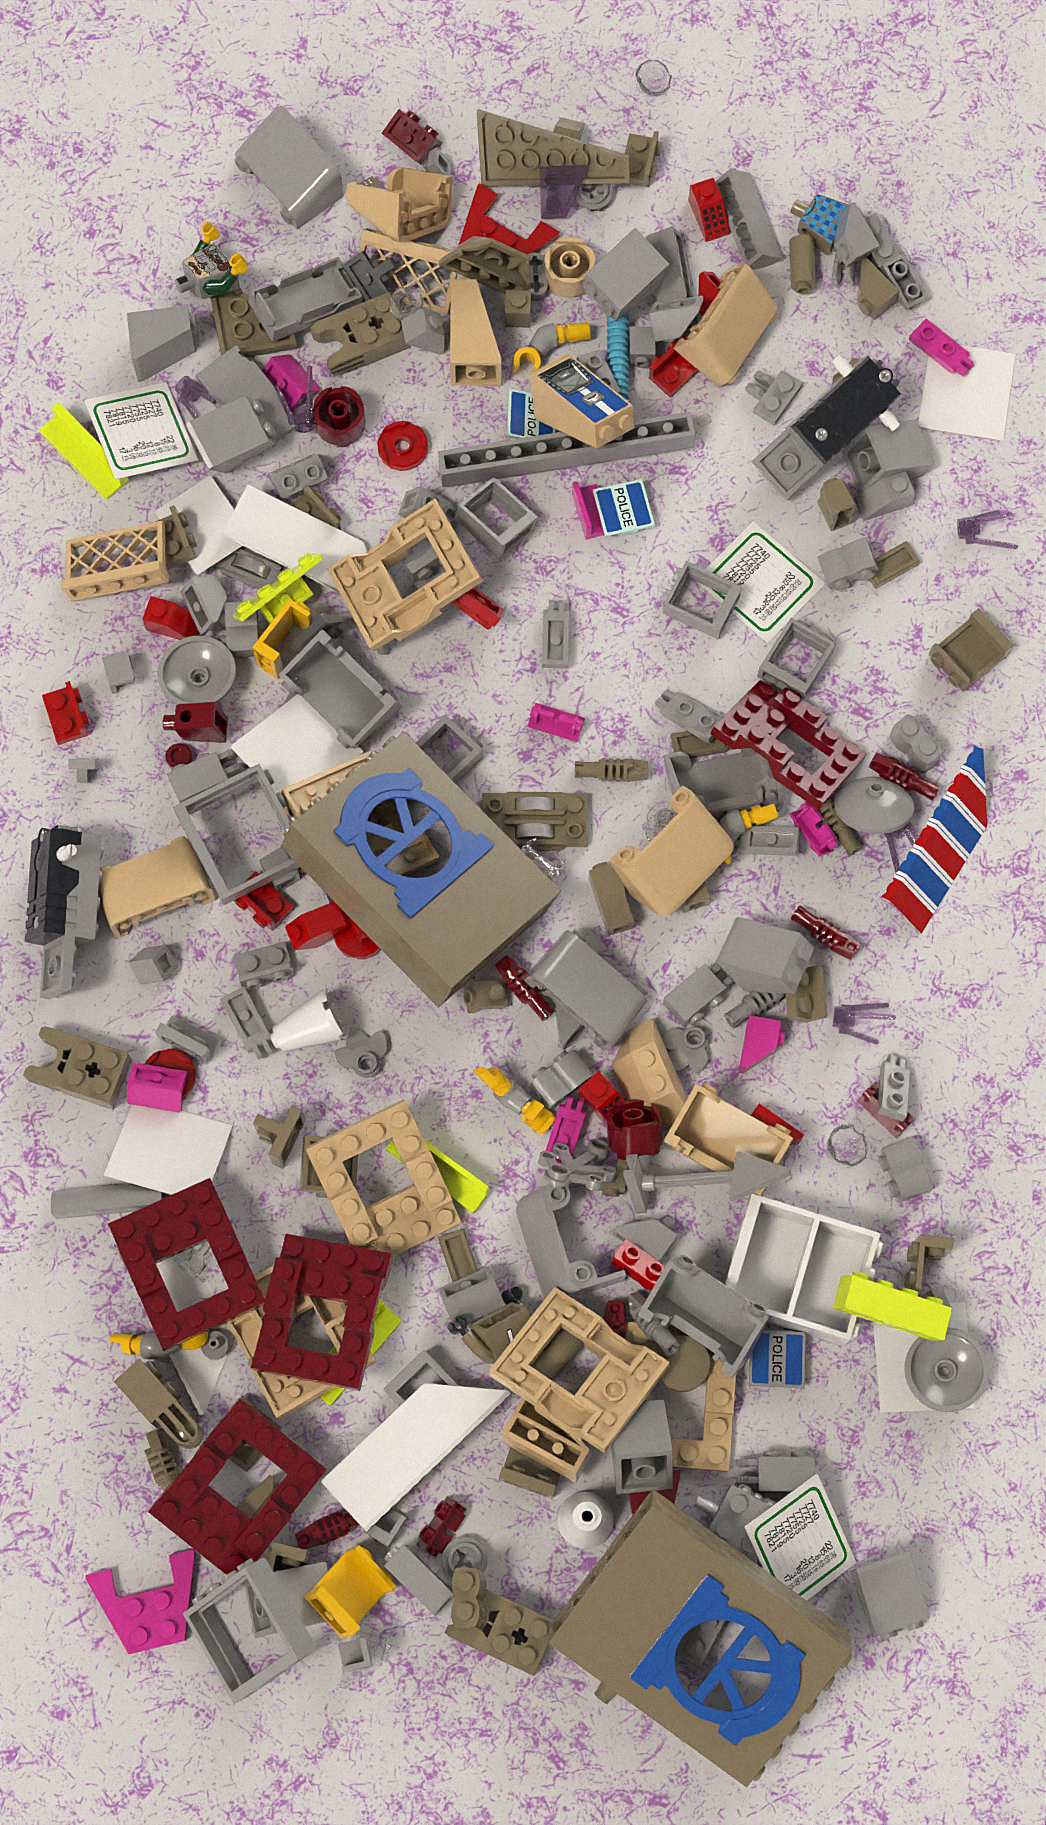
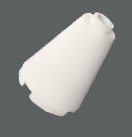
(311, 1024)
(582, 1533)

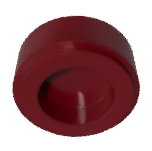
(178, 754)

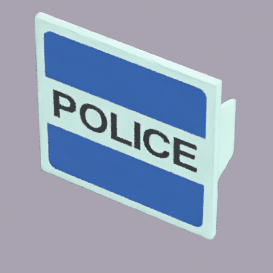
(521, 417)
(623, 508)

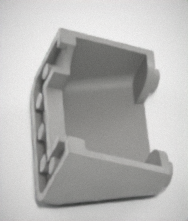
(291, 167)
(339, 690)
(726, 781)
(587, 988)
(706, 1312)

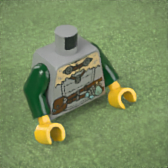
(209, 269)

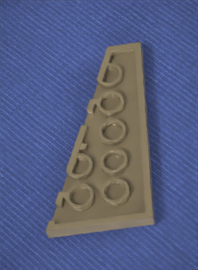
(515, 150)

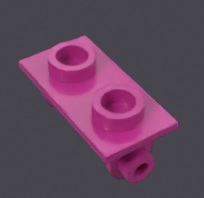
(555, 722)
(820, 839)

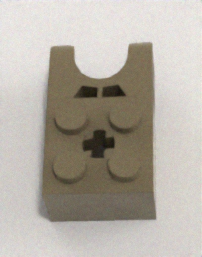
(366, 333)
(73, 1067)
(159, 1403)
(496, 1640)

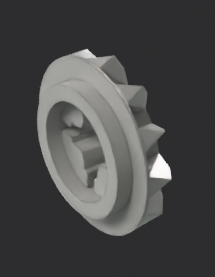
(605, 195)
(465, 1545)

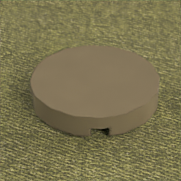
(687, 1367)

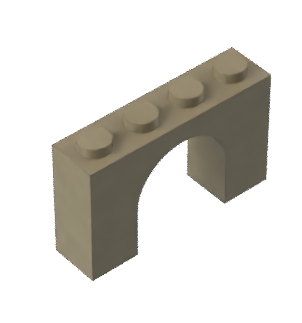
(613, 904)

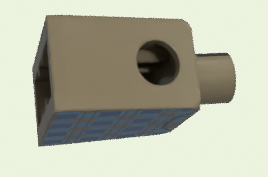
(819, 220)

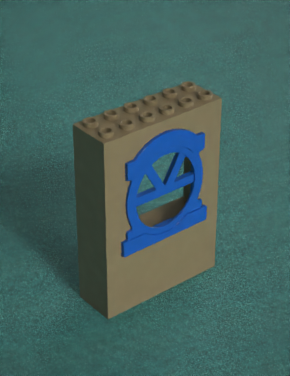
(432, 926)
(659, 1584)

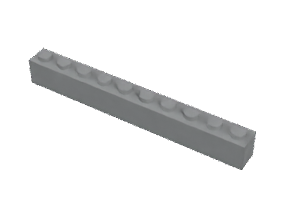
(562, 451)

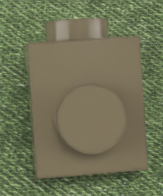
(485, 995)
(614, 1188)

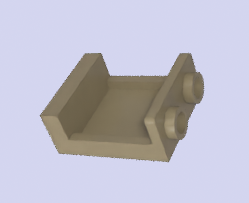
(971, 651)

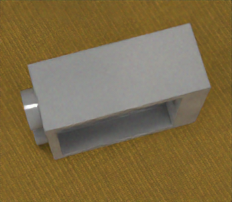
(498, 545)
(711, 580)
(781, 678)
(456, 730)
(410, 1372)
(417, 1579)

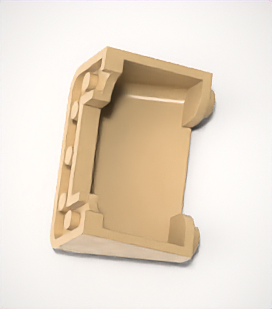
(410, 208)
(729, 326)
(676, 858)
(152, 885)
(715, 1131)

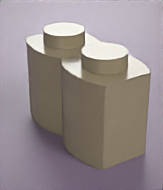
(836, 503)
(467, 1608)

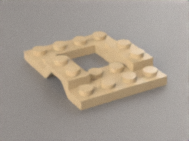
(374, 595)
(411, 859)
(402, 1217)
(283, 1393)
(607, 1395)
(714, 1449)

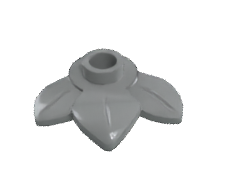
(361, 1049)
(682, 1051)

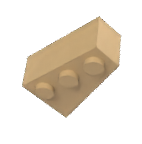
(545, 1442)

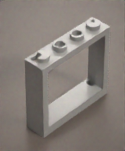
(216, 793)
(217, 1644)

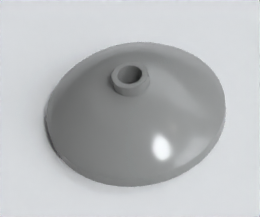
(193, 659)
(874, 805)
(966, 1368)

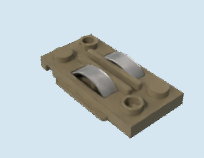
(548, 817)

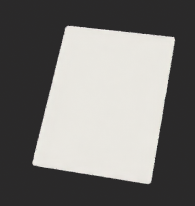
(207, 518)

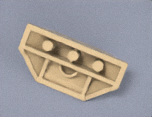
(648, 1072)

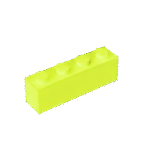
(892, 1307)

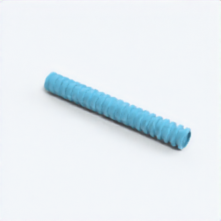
(618, 352)

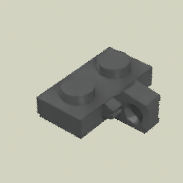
(369, 275)
(324, 621)

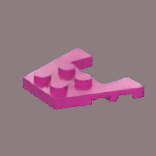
(149, 1617)

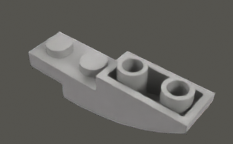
(895, 266)

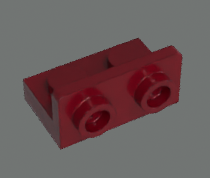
(411, 136)

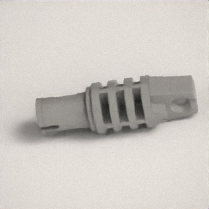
(751, 1005)
(653, 1330)

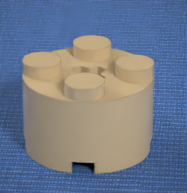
(567, 266)

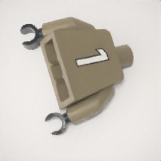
(496, 1331)

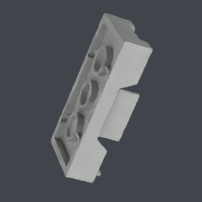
(304, 298)

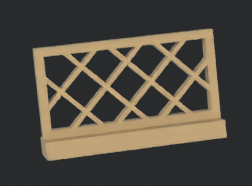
(414, 249)
(115, 578)

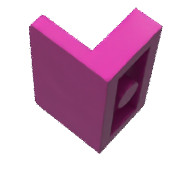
(290, 378)
(587, 510)
(156, 1087)

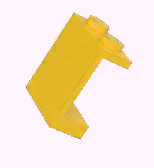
(265, 647)
(349, 1590)

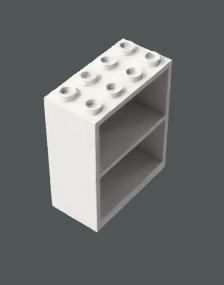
(795, 1264)

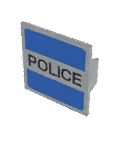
(778, 1360)

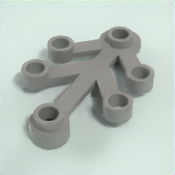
(562, 1175)

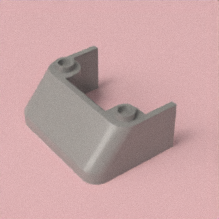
(547, 1247)

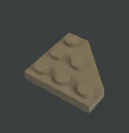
(240, 326)

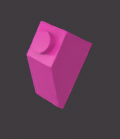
(760, 1041)

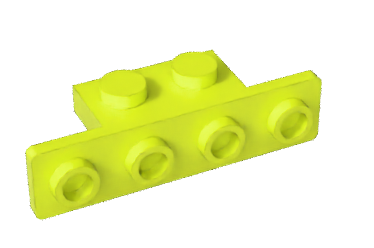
(274, 597)

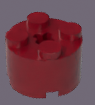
(339, 415)
(634, 1129)

